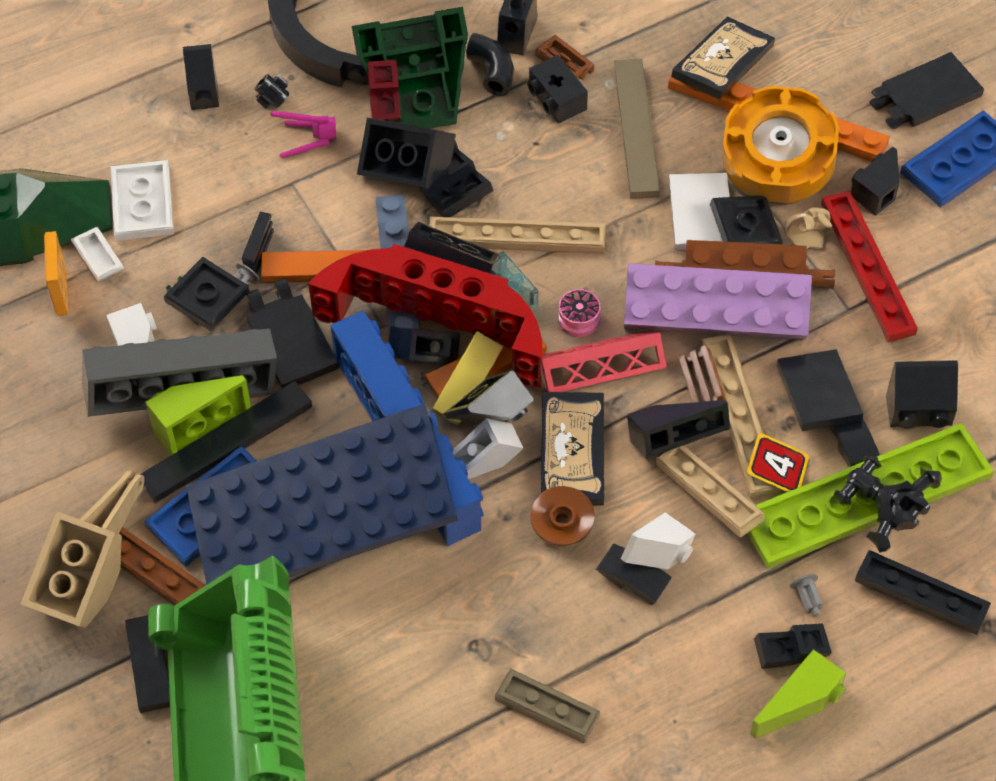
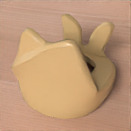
(811, 231)

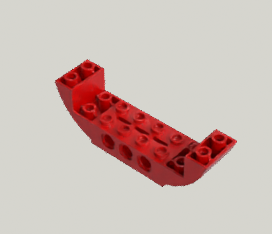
(434, 292)

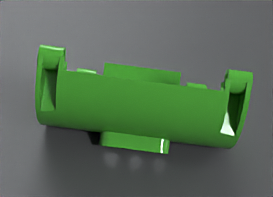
(233, 678)

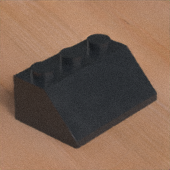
(404, 153)
(449, 247)

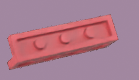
(601, 349)

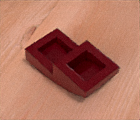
(384, 90)

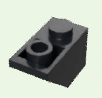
(877, 183)

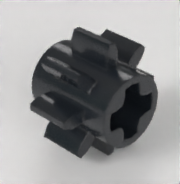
(271, 91)

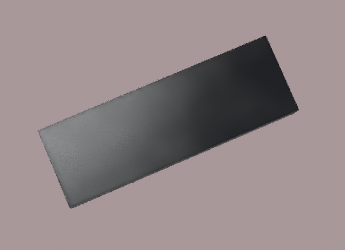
(148, 667)

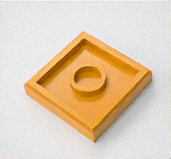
(56, 273)

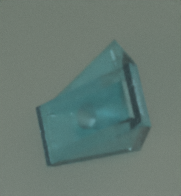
(507, 269)

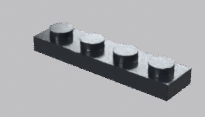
(922, 592)

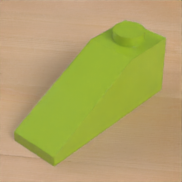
(802, 695)

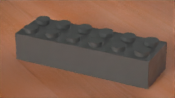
(160, 364)

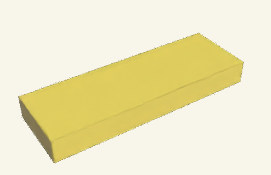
(468, 373)

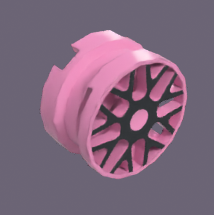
(579, 314)

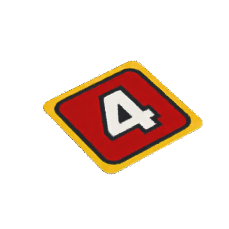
(777, 463)

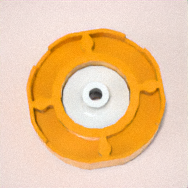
(780, 144)

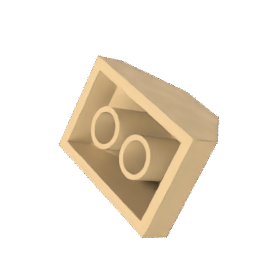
(82, 557)

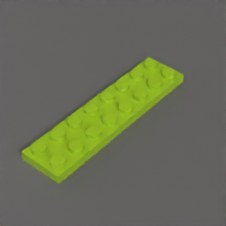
(815, 518)

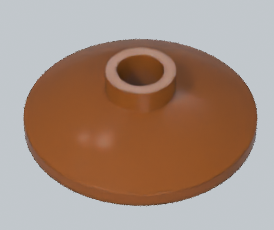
(566, 503)

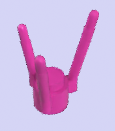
(323, 128)

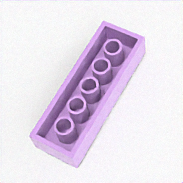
(718, 301)

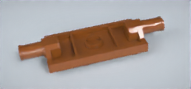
(752, 257)

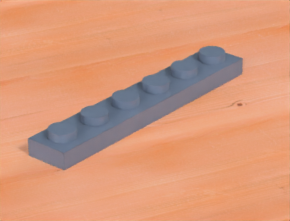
(394, 230)

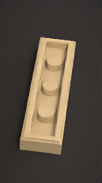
(710, 490)

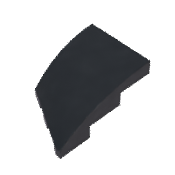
(457, 186)

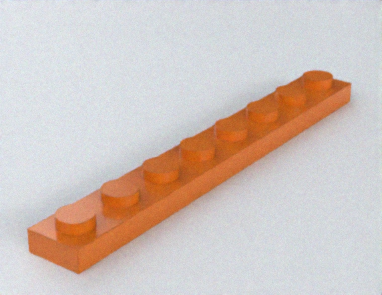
(851, 138)

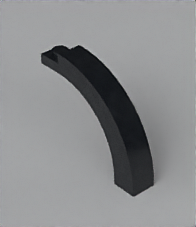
(309, 53)

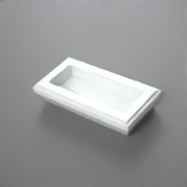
(97, 254)

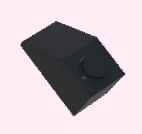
(201, 76)
(424, 344)

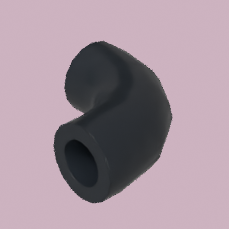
(495, 60)

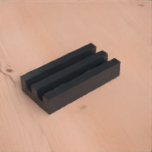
(258, 242)

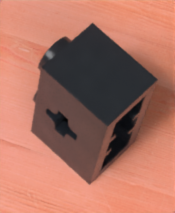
(557, 89)

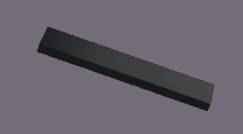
(221, 442)

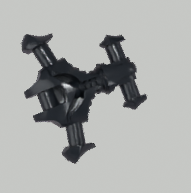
(896, 504)

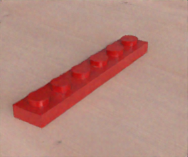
(869, 267)

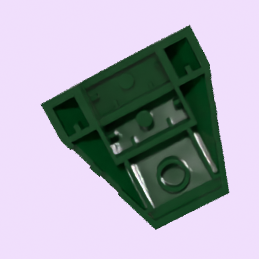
(428, 62)
(48, 202)

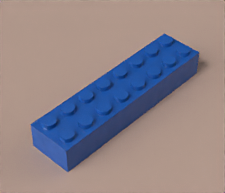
(386, 391)

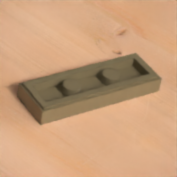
(547, 705)

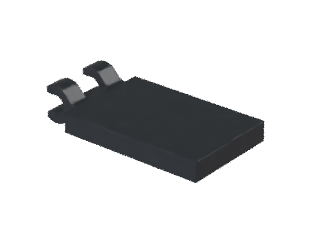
(926, 91)
(295, 333)

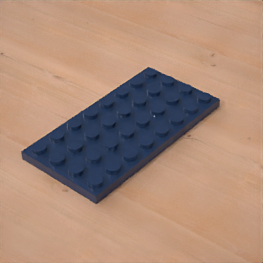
(325, 498)

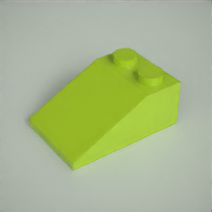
(195, 409)

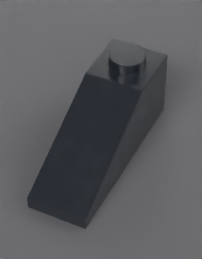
(675, 425)

